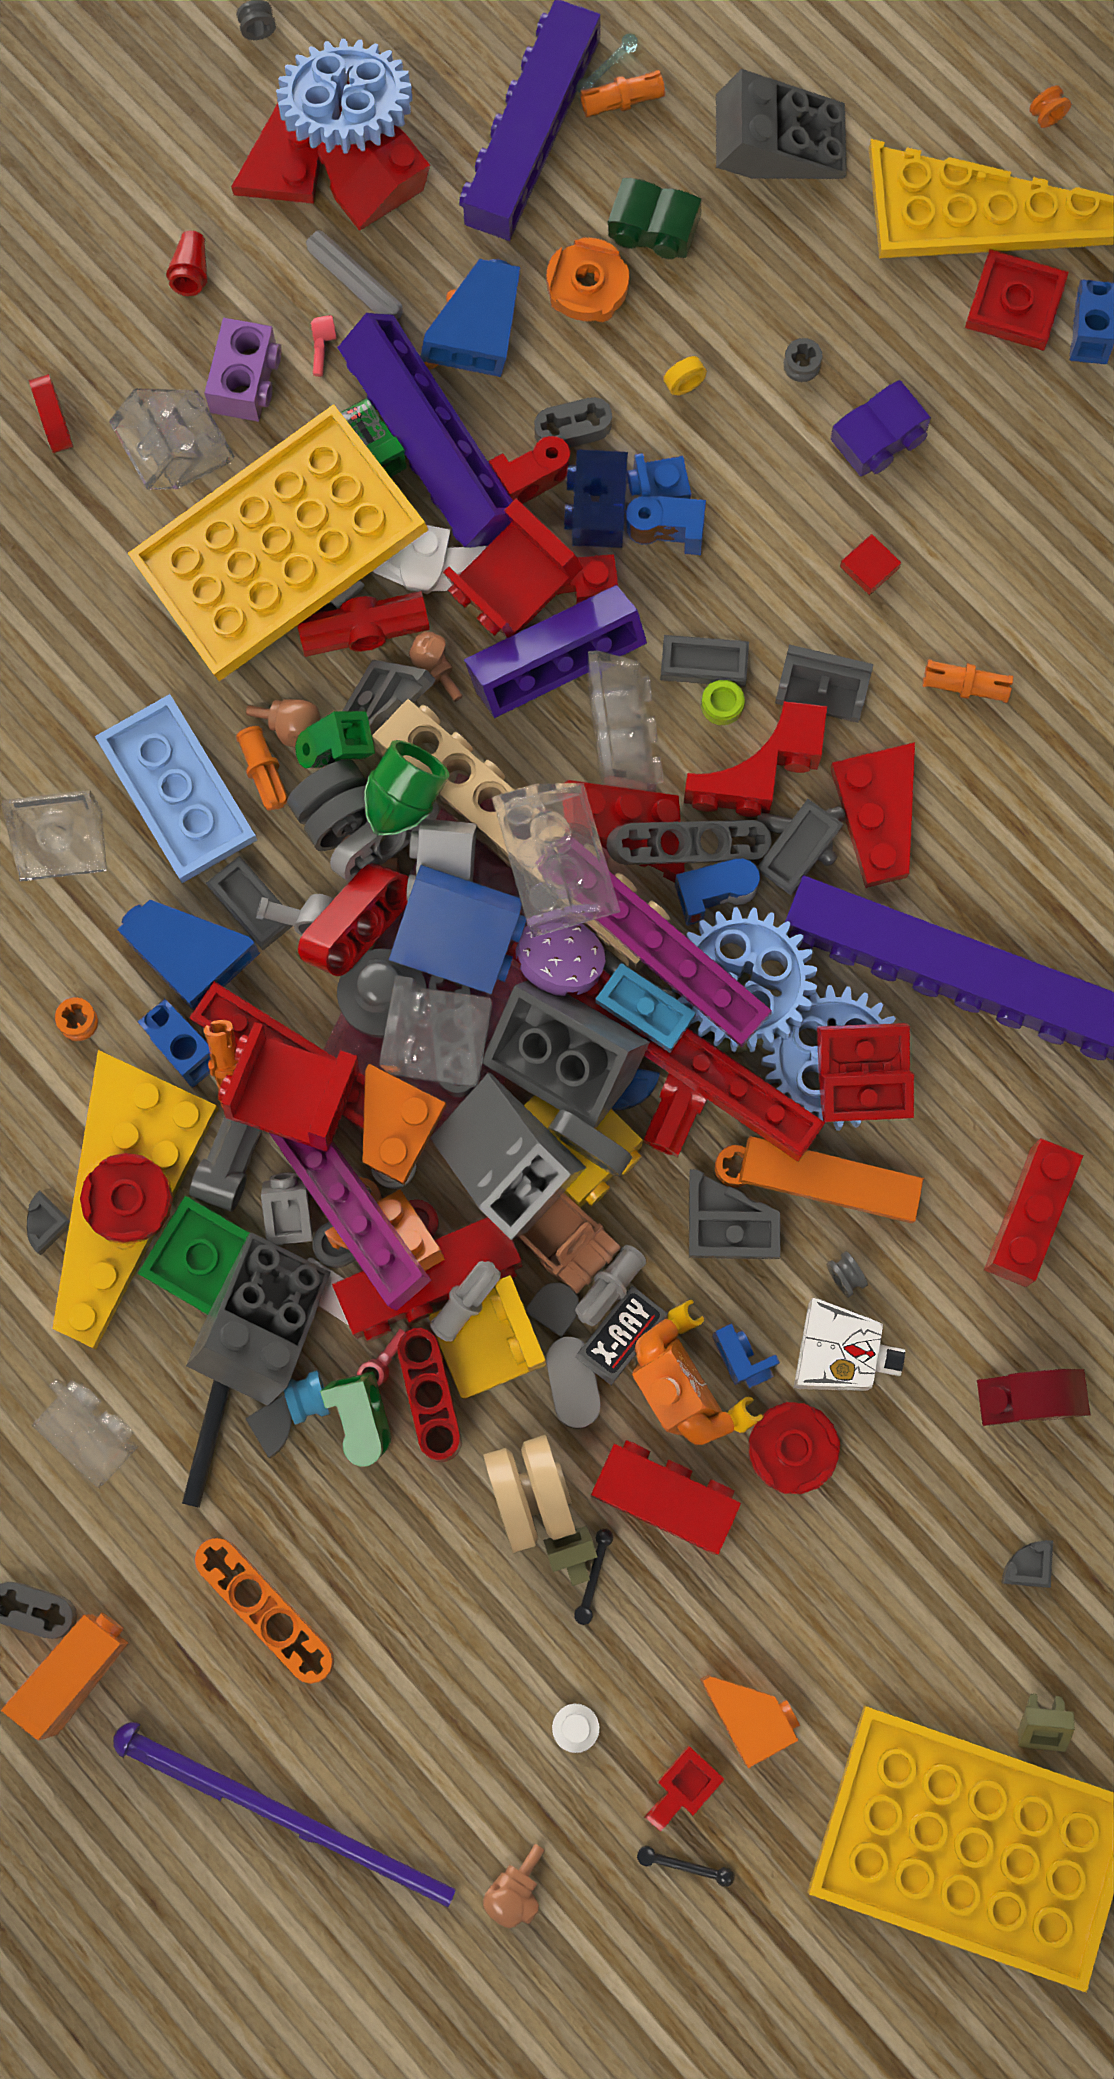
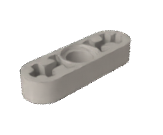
(365, 848)

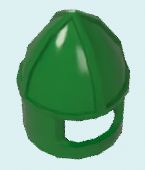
(401, 793)

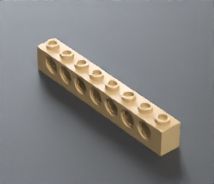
(464, 799)

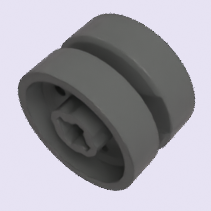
(330, 803)

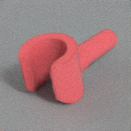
(322, 330)
(382, 1361)

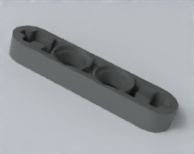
(689, 840)

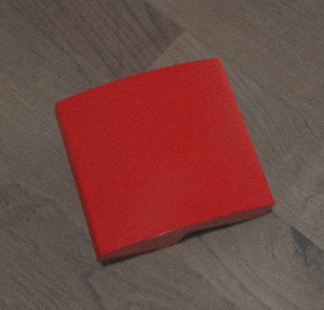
(865, 1072)

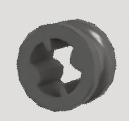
(256, 19)
(810, 349)
(847, 1274)

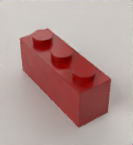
(1033, 1212)
(666, 1497)

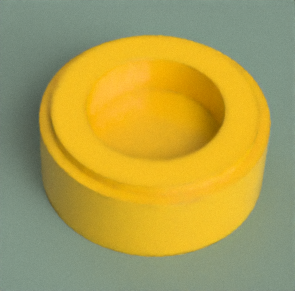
(685, 375)

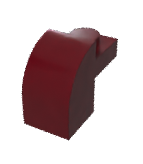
(1033, 1396)

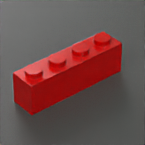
(461, 1251)

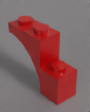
(750, 785)

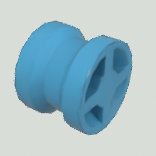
(305, 1397)

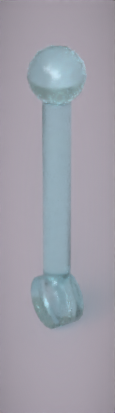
(628, 44)

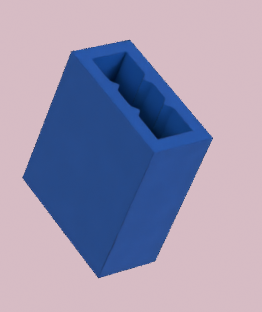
(458, 930)

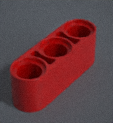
(354, 919)
(419, 1374)

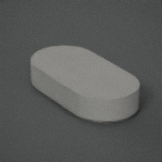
(572, 1384)

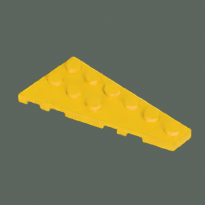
(969, 208)
(133, 1116)

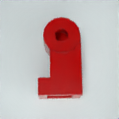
(535, 470)

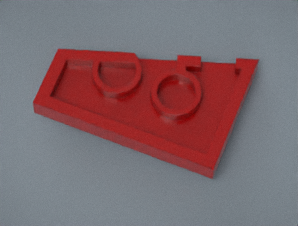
(279, 166)
(621, 806)
(878, 810)

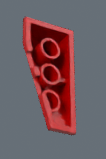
(375, 179)

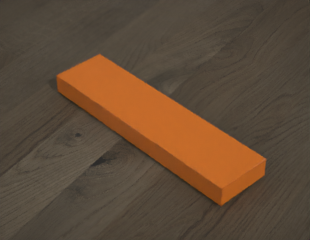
(832, 1181)

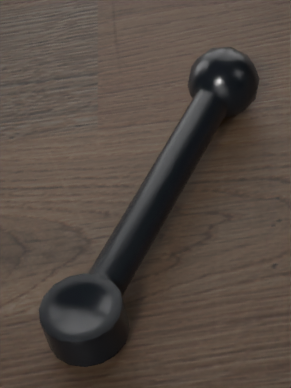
(583, 1613)
(647, 1856)

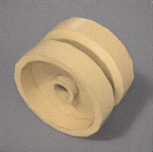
(530, 1493)

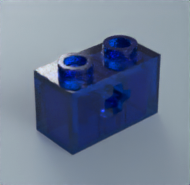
(600, 475)

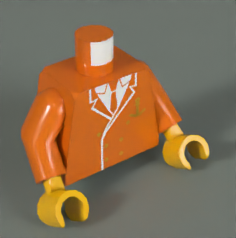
(677, 1388)

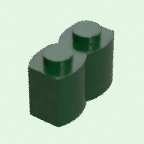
(654, 218)

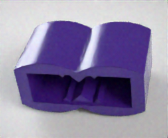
(880, 429)

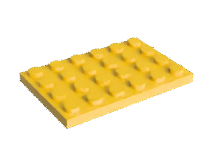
(277, 542)
(970, 1849)

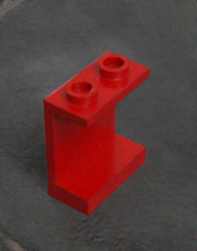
(515, 574)
(288, 1089)

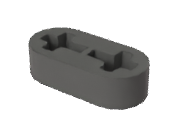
(573, 422)
(590, 1143)
(36, 1599)

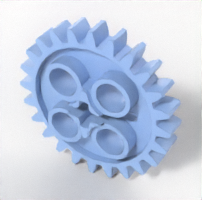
(370, 104)
(760, 944)
(794, 1058)

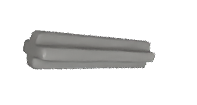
(353, 275)

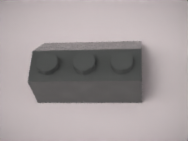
(564, 1052)

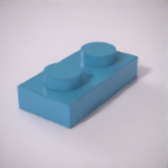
(645, 1007)

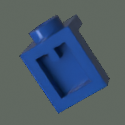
(659, 478)
(735, 1353)

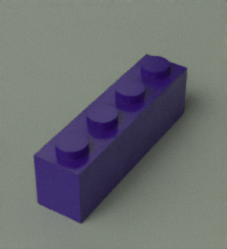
(554, 651)

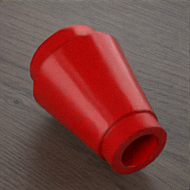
(188, 265)

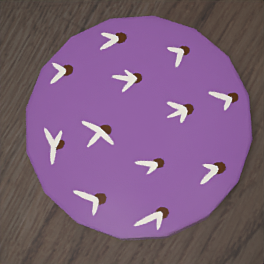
(561, 959)

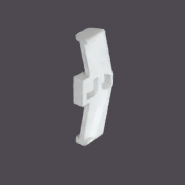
(424, 561)

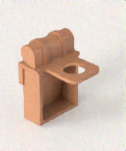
(570, 1244)

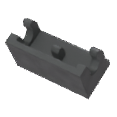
(825, 681)

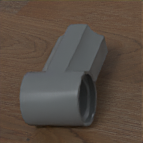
(222, 1175)

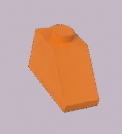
(752, 1719)

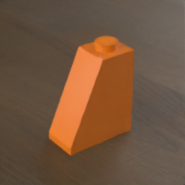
(66, 1676)

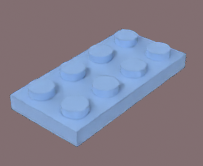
(176, 788)

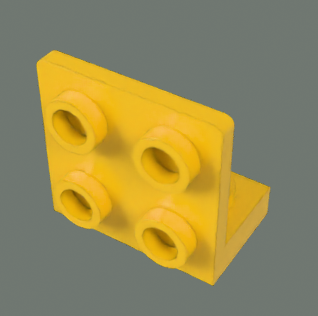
(493, 1344)

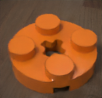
(593, 301)

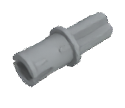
(610, 1285)
(465, 1300)

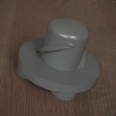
(367, 991)

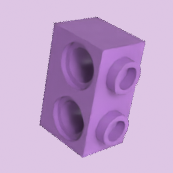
(234, 369)

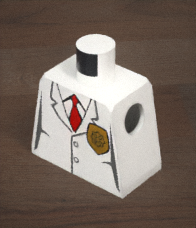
(843, 1350)

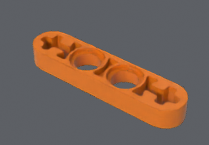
(259, 1615)

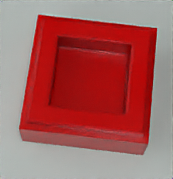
(870, 564)

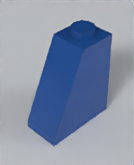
(476, 321)
(186, 949)

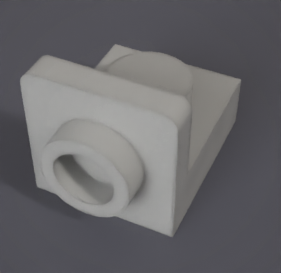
(286, 1209)

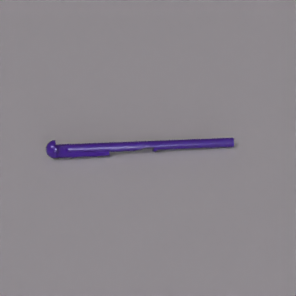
(131, 1743)

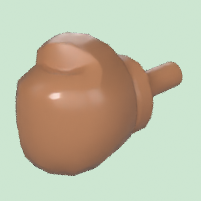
(429, 654)
(287, 718)
(511, 1896)

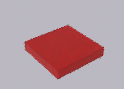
(1016, 300)

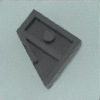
(385, 689)
(729, 1223)

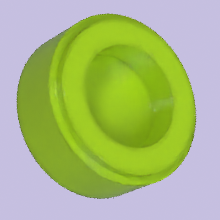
(722, 702)

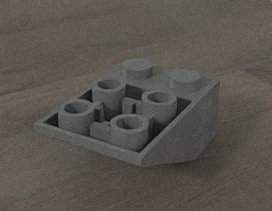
(778, 130)
(505, 1157)
(259, 1320)

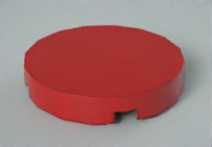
(126, 1198)
(793, 1448)

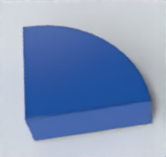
(638, 1090)

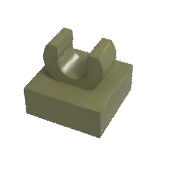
(571, 1553)
(1046, 1727)

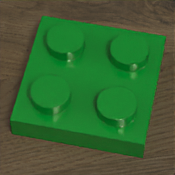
(194, 1254)

